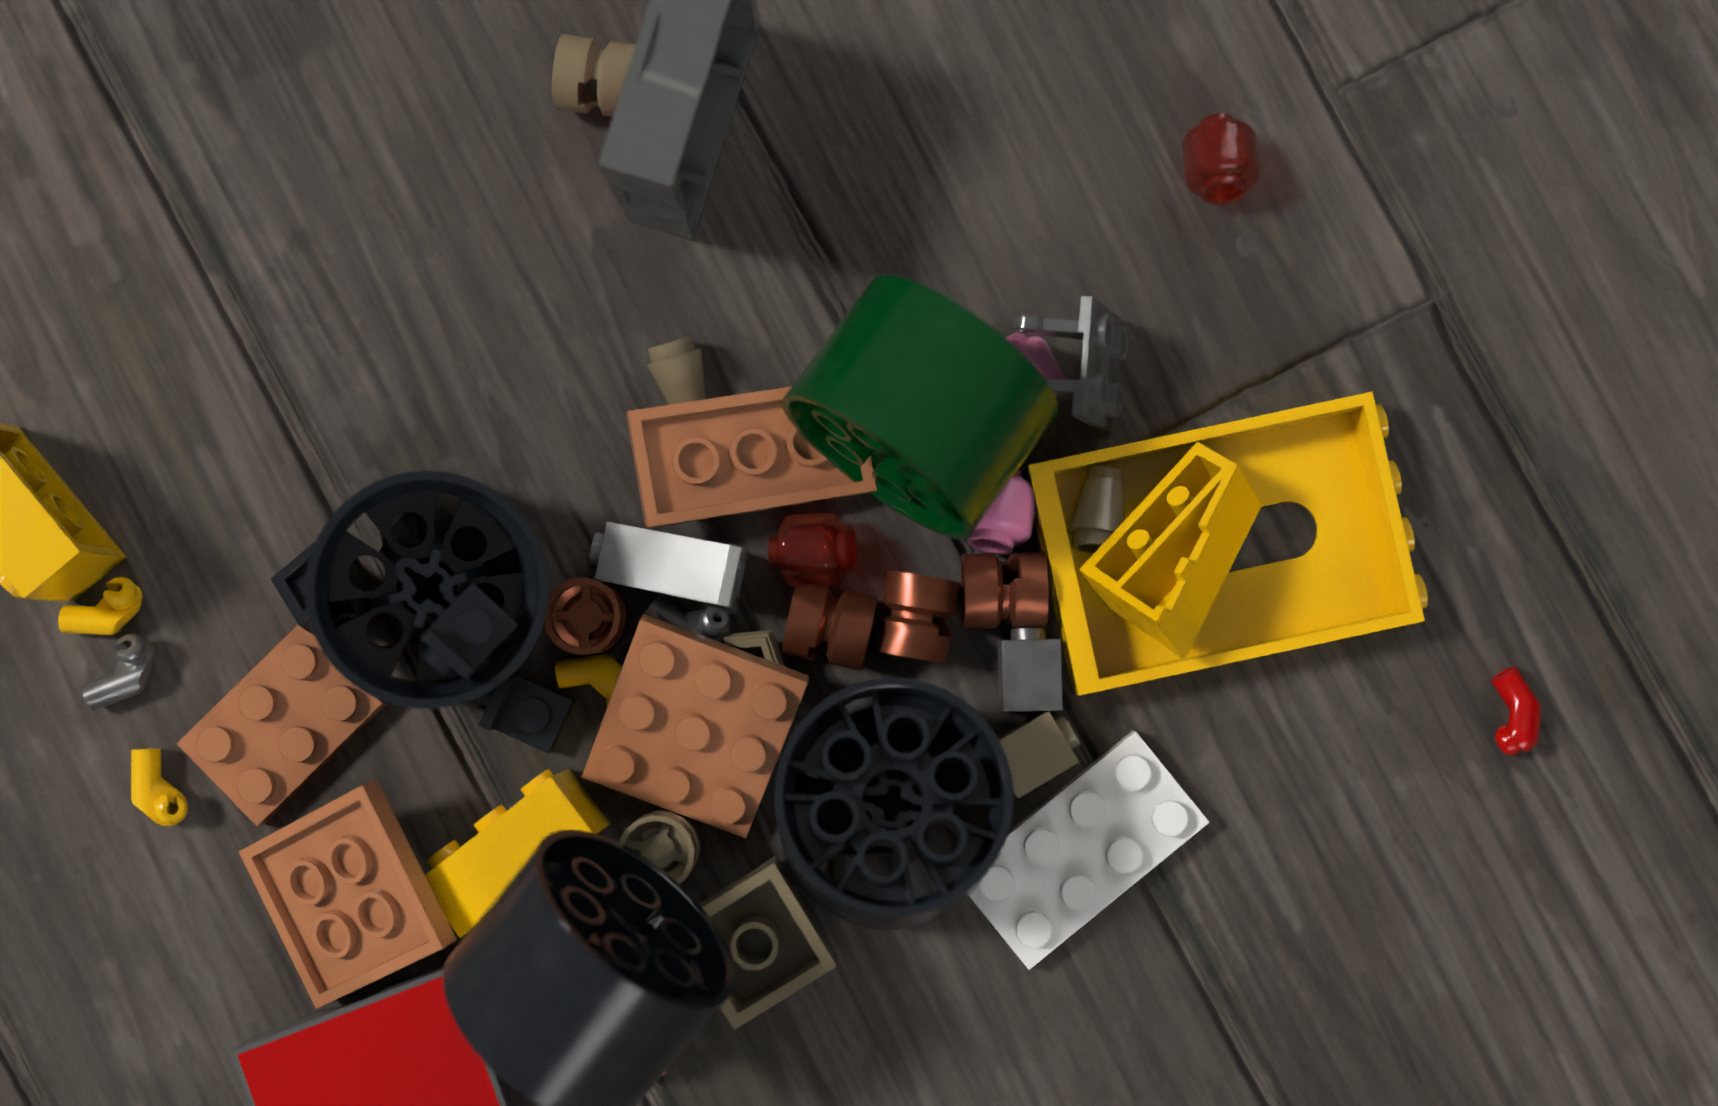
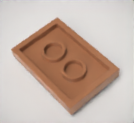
(278, 726)

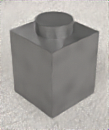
(1029, 671)

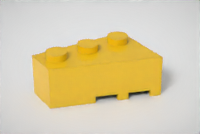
(1176, 548)
(474, 874)

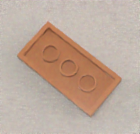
(729, 460)

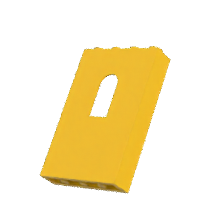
(1343, 587)

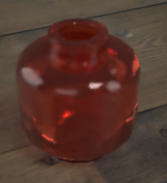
(1220, 159)
(813, 549)

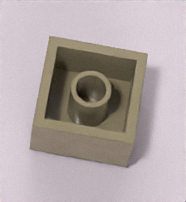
(770, 939)

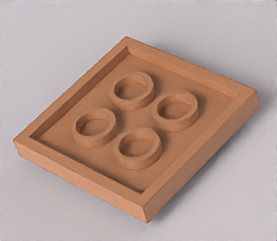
(695, 726)
(347, 894)

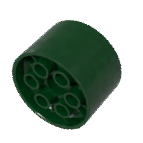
(929, 398)

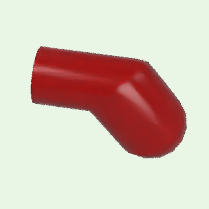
(1524, 713)

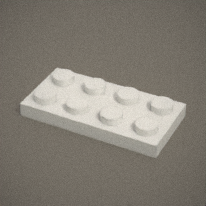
(1085, 848)

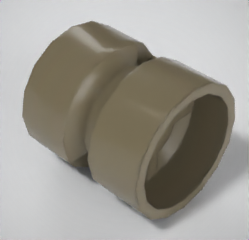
(589, 74)
(665, 840)

